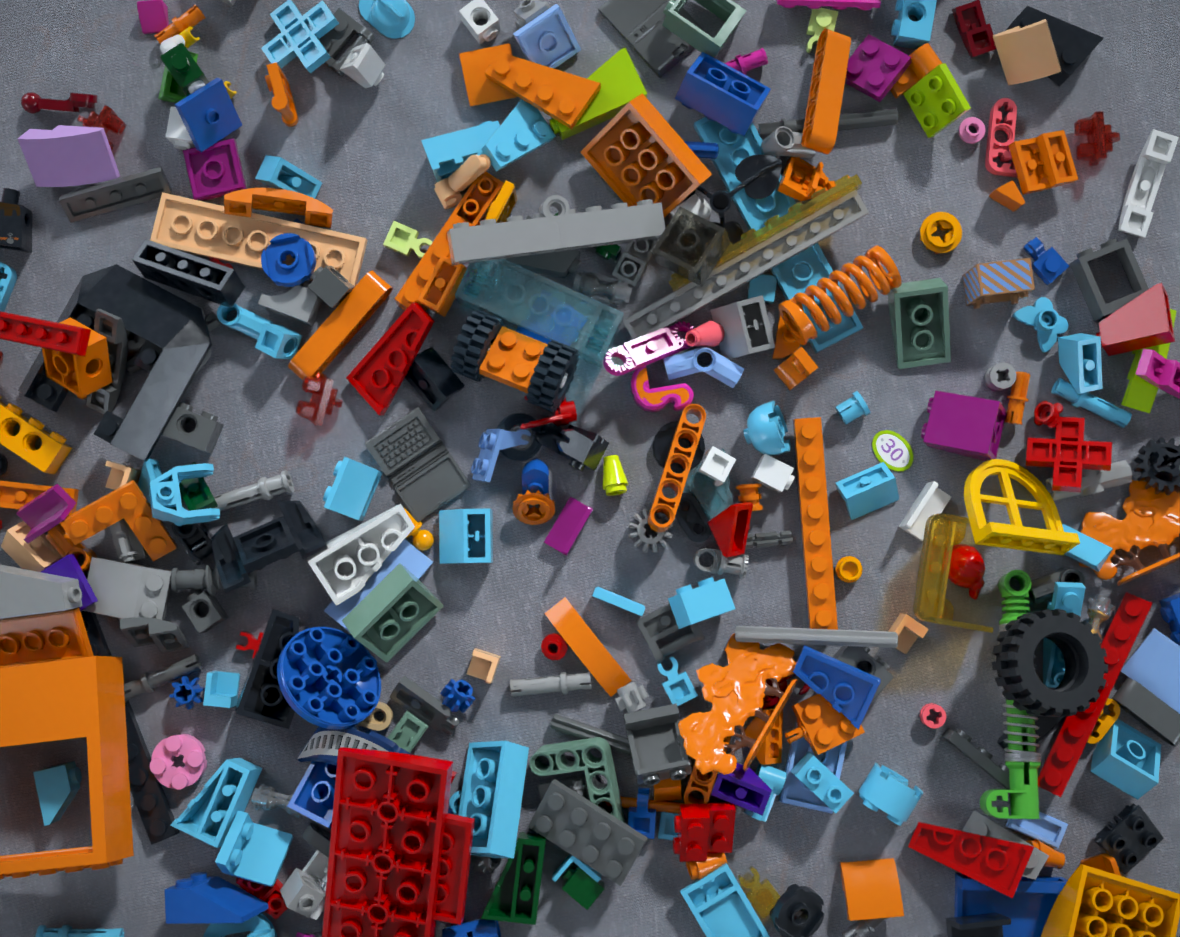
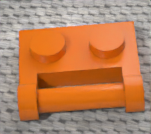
(283, 98)

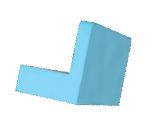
(868, 490)

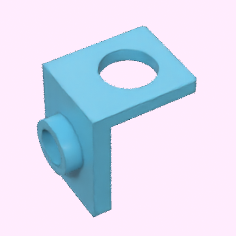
(568, 860)

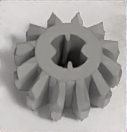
(641, 530)

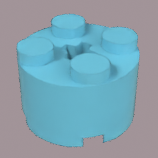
(890, 793)

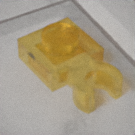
(762, 895)

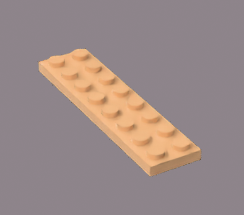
(208, 232)

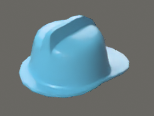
(389, 17)

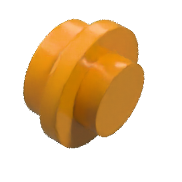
(848, 569)

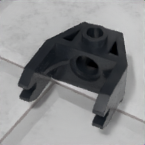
(574, 443)

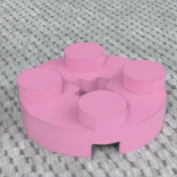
(163, 764)

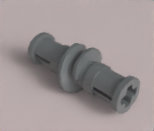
(203, 579)

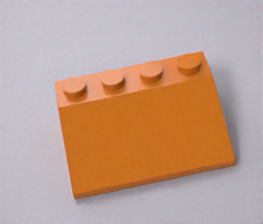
(645, 158)

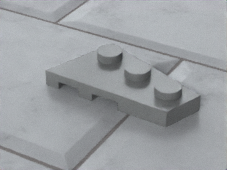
(983, 826)

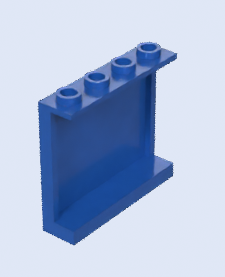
(1026, 909)

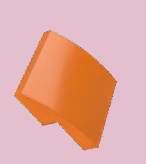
(478, 86)
(1043, 162)
(871, 889)

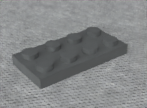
(587, 832)

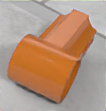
(65, 546)

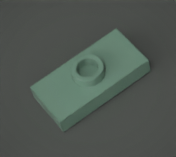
(408, 731)

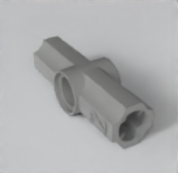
(1096, 480)

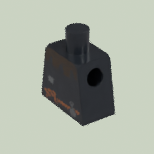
(15, 223)

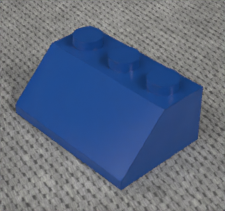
(722, 93)
(316, 793)

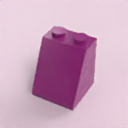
(964, 425)

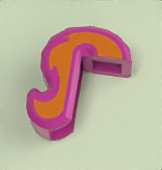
(657, 398)

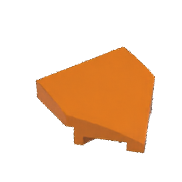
(803, 179)

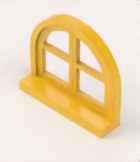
(1015, 536)

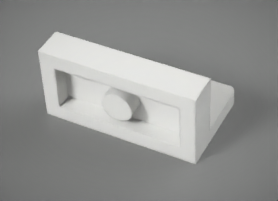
(929, 502)

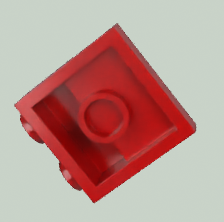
(703, 830)

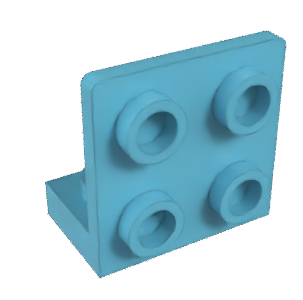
(253, 851)

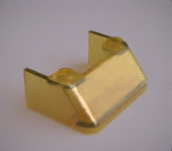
(930, 603)

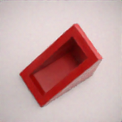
(732, 528)

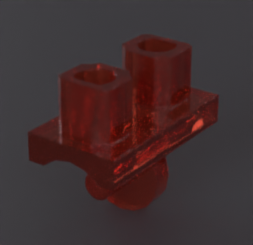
(106, 119)
(1099, 138)
(322, 398)

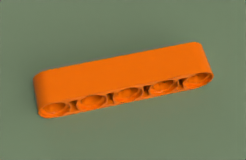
(826, 91)
(340, 326)
(677, 455)

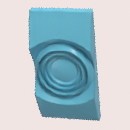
(723, 906)

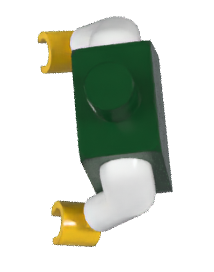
(182, 65)

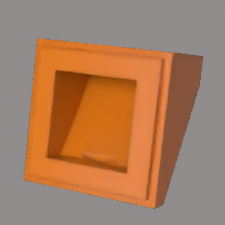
(1008, 196)

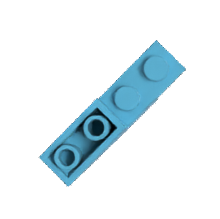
(1067, 597)

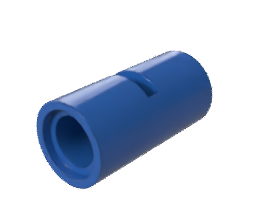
(475, 928)

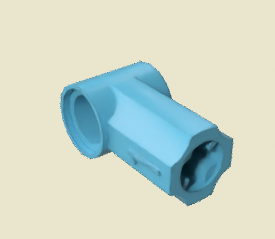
(245, 322)
(775, 780)

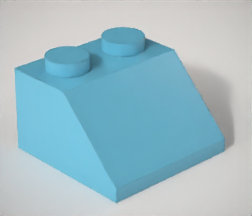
(1127, 759)

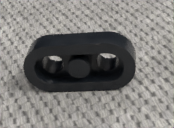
(693, 516)

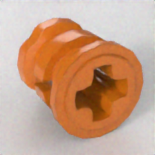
(750, 493)

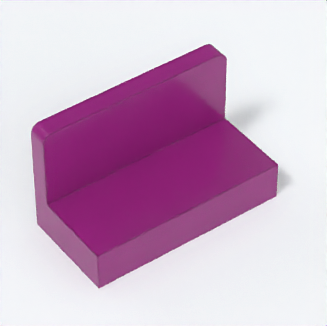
(46, 511)
(568, 526)

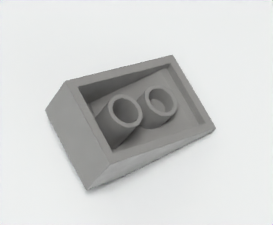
(129, 589)

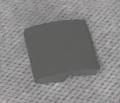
(148, 631)

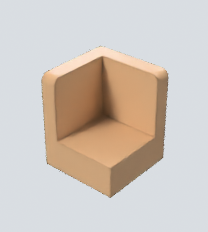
(121, 475)
(908, 631)
(483, 665)

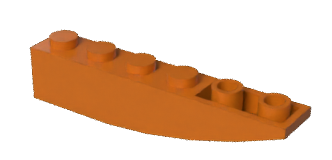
(470, 209)

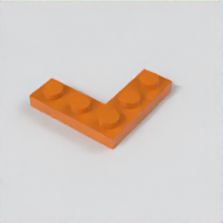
(125, 503)

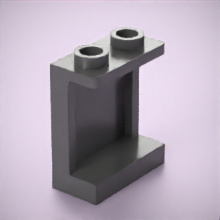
(657, 745)

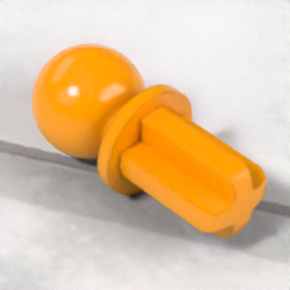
(422, 539)

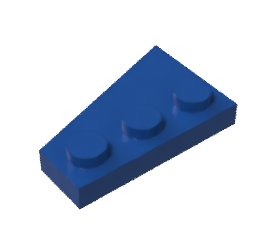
(839, 683)

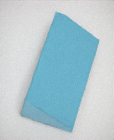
(1089, 551)

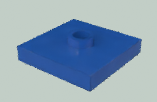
(208, 114)

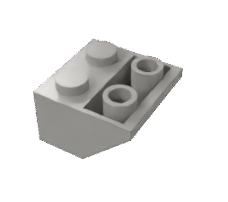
(744, 327)

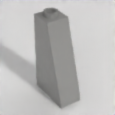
(34, 592)

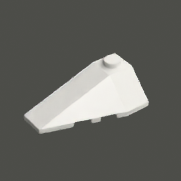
(359, 553)

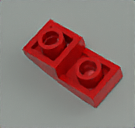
(268, 894)

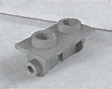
(126, 543)

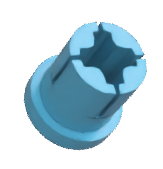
(852, 408)

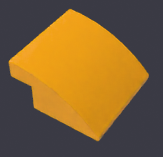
(1111, 906)

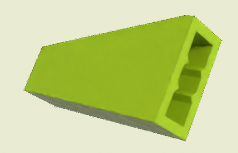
(618, 87)

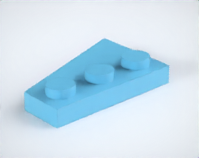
(518, 136)

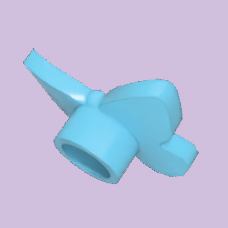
(1044, 320)

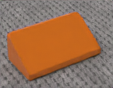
(442, 286)

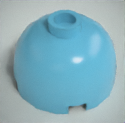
(767, 430)

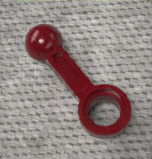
(34, 103)

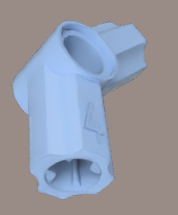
(719, 367)

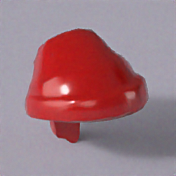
(967, 569)

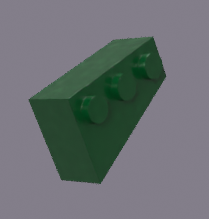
(519, 884)

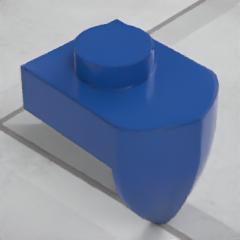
(535, 477)

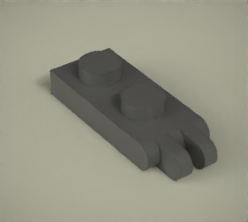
(424, 706)

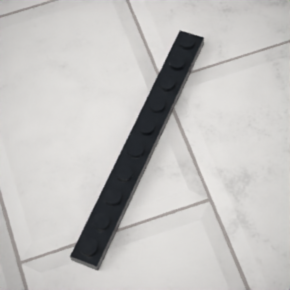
(143, 785)

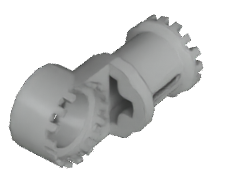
(720, 563)

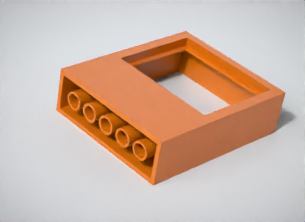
(66, 703)

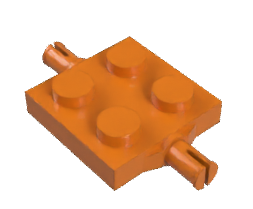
(821, 725)

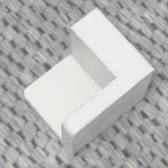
(717, 465)

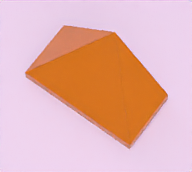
(771, 749)

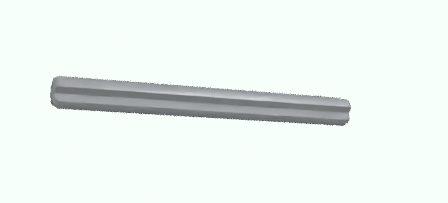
(816, 636)

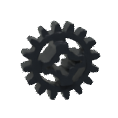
(1161, 454)

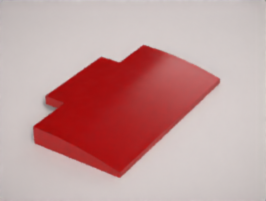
(394, 847)

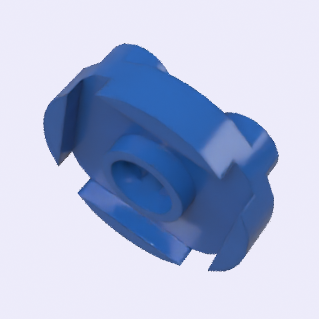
(299, 270)

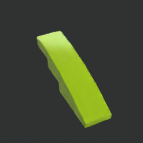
(1140, 393)

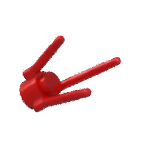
(564, 414)

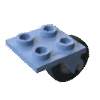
(508, 439)

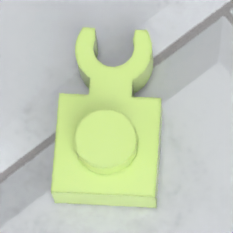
(819, 20)
(404, 239)

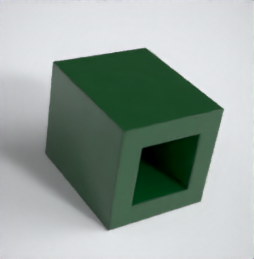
(581, 886)

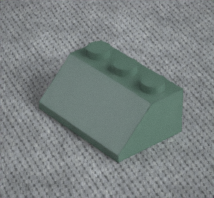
(392, 613)

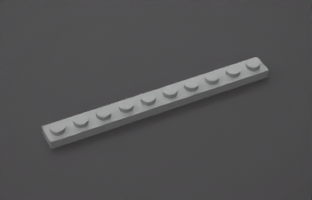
(748, 265)

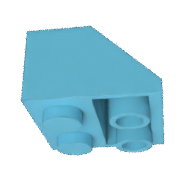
(352, 488)
(466, 536)

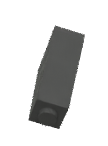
(553, 264)

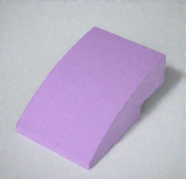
(68, 156)

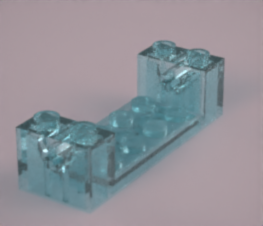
(541, 307)

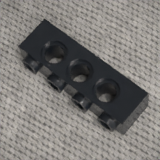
(188, 273)

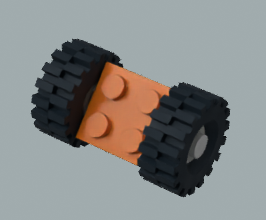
(514, 360)

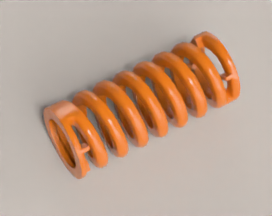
(881, 280)

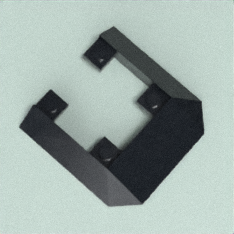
(172, 353)

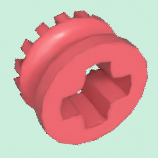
(925, 712)

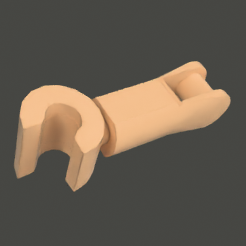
(449, 188)

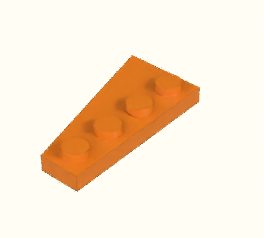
(545, 88)

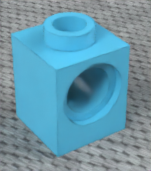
(278, 341)

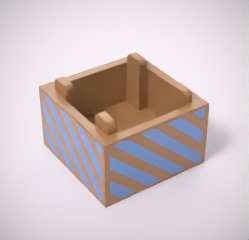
(998, 282)

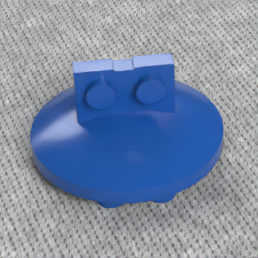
(329, 678)

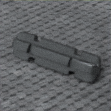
(769, 539)

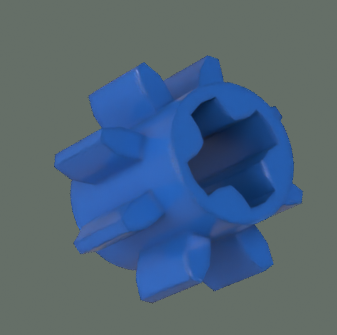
(187, 685)
(457, 695)

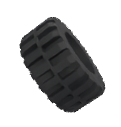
(1082, 663)

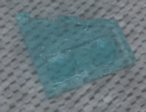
(709, 496)

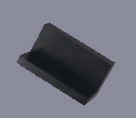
(433, 378)
(977, 925)

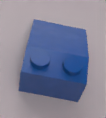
(209, 901)

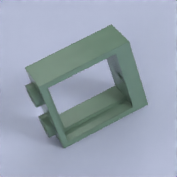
(724, 9)

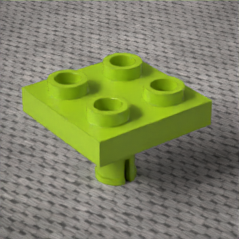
(937, 100)

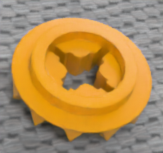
(945, 222)

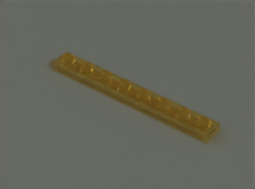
(775, 224)

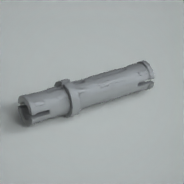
(562, 682)

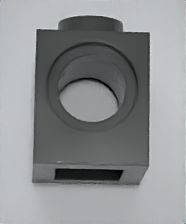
(330, 285)
(216, 612)

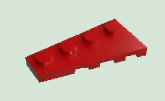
(387, 363)
(980, 857)

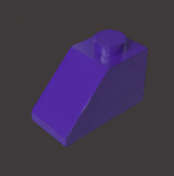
(743, 789)

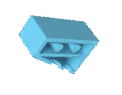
(452, 149)
(216, 806)

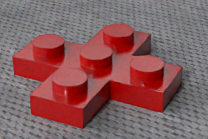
(1069, 454)

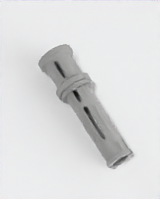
(265, 489)

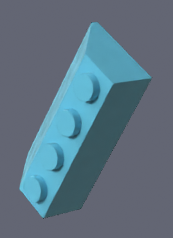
(494, 795)

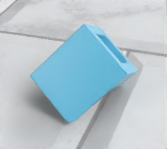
(221, 689)

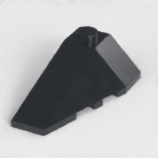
(261, 692)

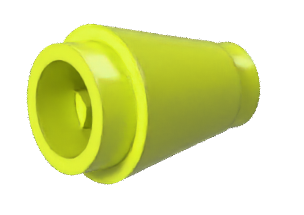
(613, 476)

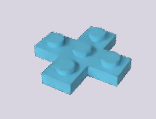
(300, 35)

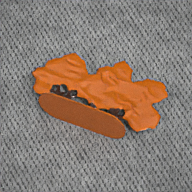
(1149, 521)
(735, 696)

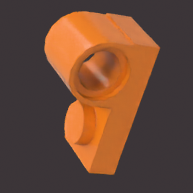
(923, 61)
(796, 368)

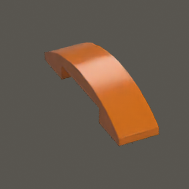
(278, 200)
(587, 647)

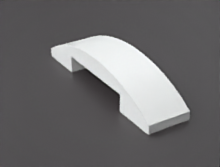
(1145, 182)

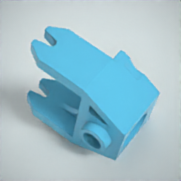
(170, 507)

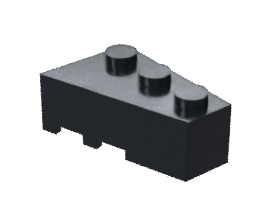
(1070, 41)

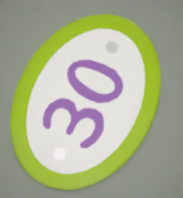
(892, 450)

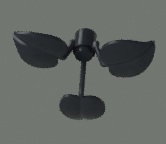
(758, 176)

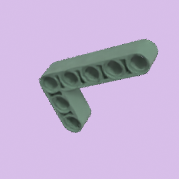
(584, 761)

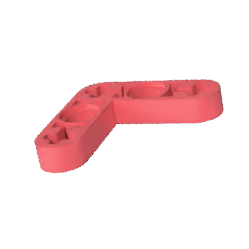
(996, 148)

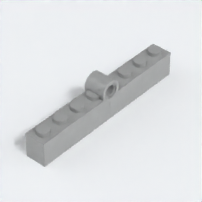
(555, 233)

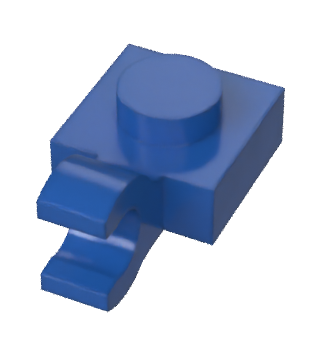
(1047, 263)
(641, 817)

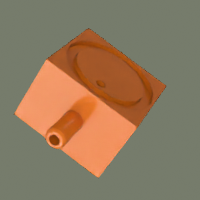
(80, 373)

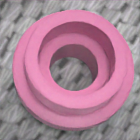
(966, 135)

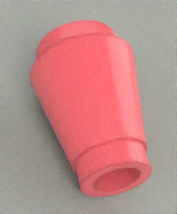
(706, 335)

